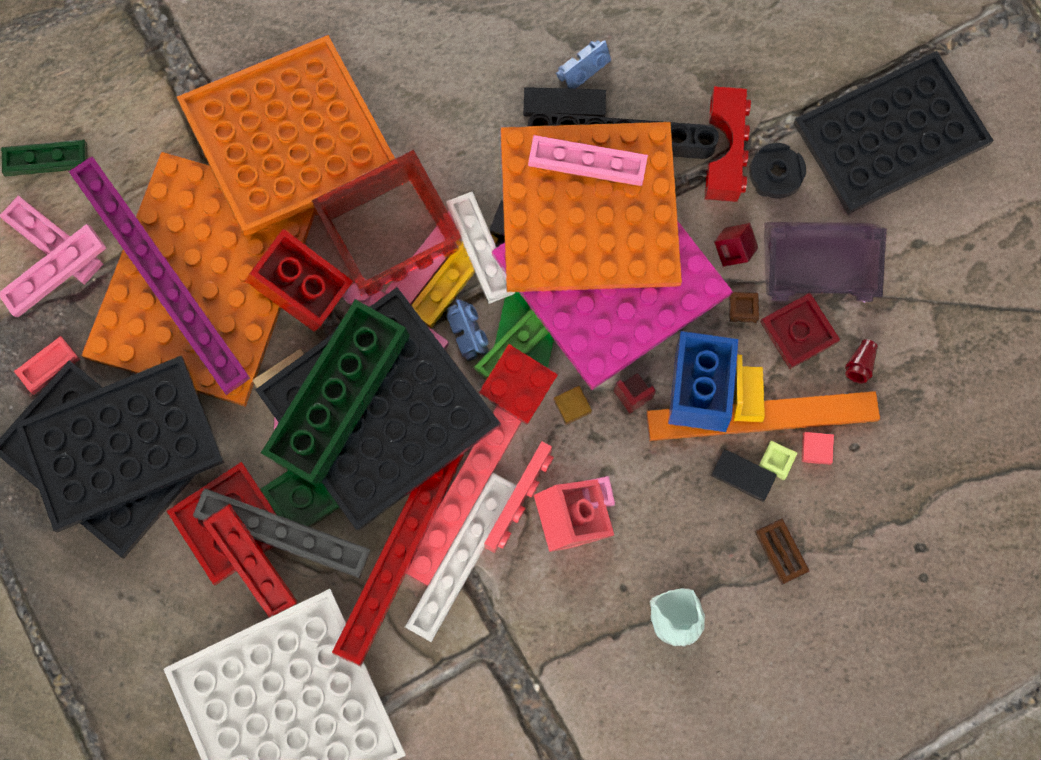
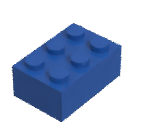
(703, 381)

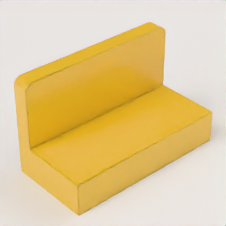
(748, 393)

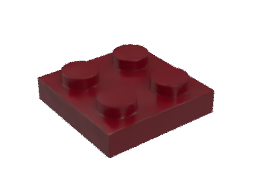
(800, 331)

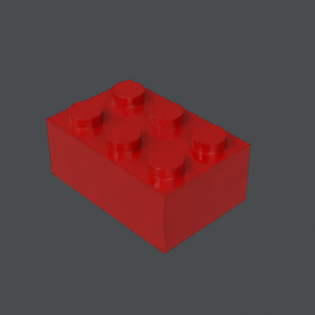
(298, 280)

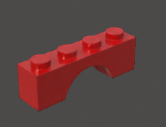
(728, 113)

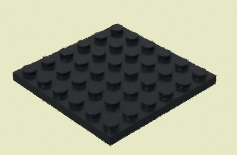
(411, 427)

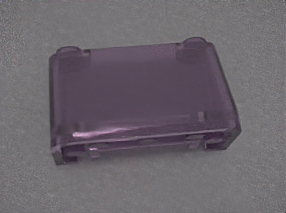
(824, 259)

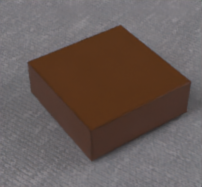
(744, 307)

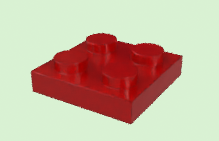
(517, 384)

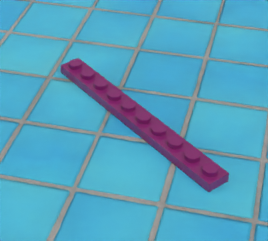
(159, 276)

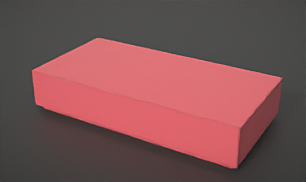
(45, 365)

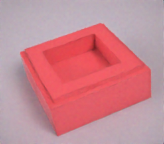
(817, 448)

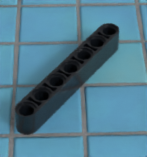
(687, 132)

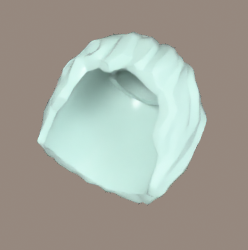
(677, 617)

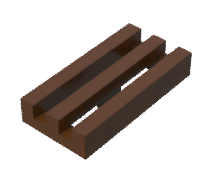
(760, 533)

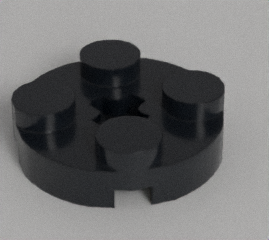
(787, 160)

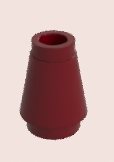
(862, 362)

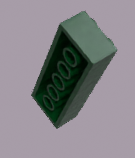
(336, 393)

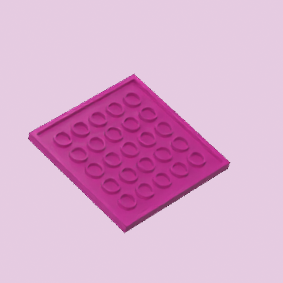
(614, 327)

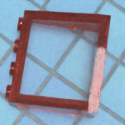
(370, 186)

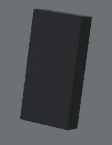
(744, 475)

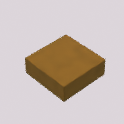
(572, 405)

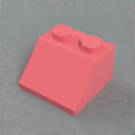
(571, 519)

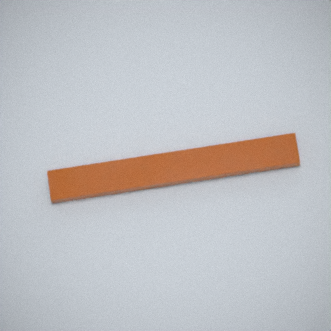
(780, 415)

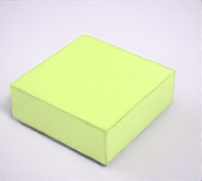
(778, 459)

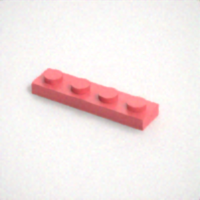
(526, 487)

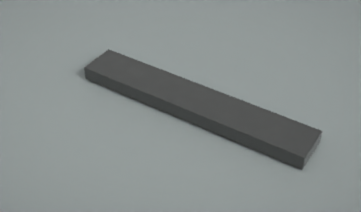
(289, 535)

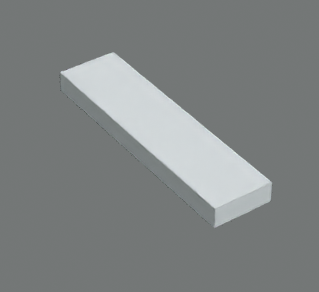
(478, 245)

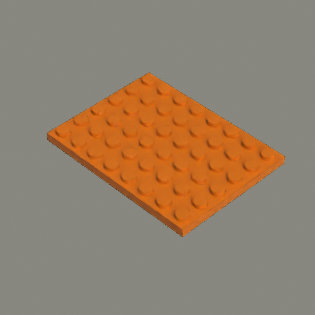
(212, 258)

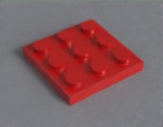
(235, 484)

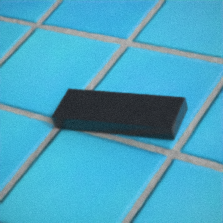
(564, 101)

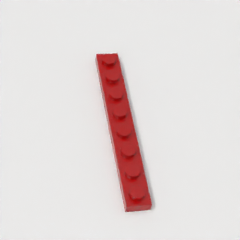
(392, 566)

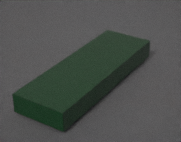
(43, 157)

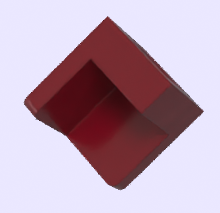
(736, 244)
(634, 392)

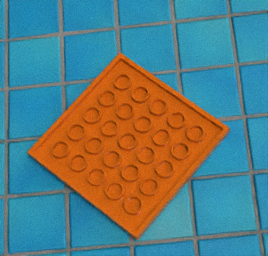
(284, 133)
(586, 229)

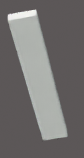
(460, 558)

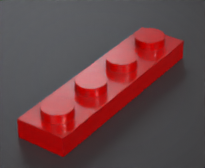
(249, 561)

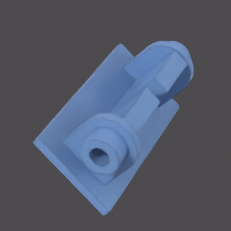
(591, 60)
(464, 319)

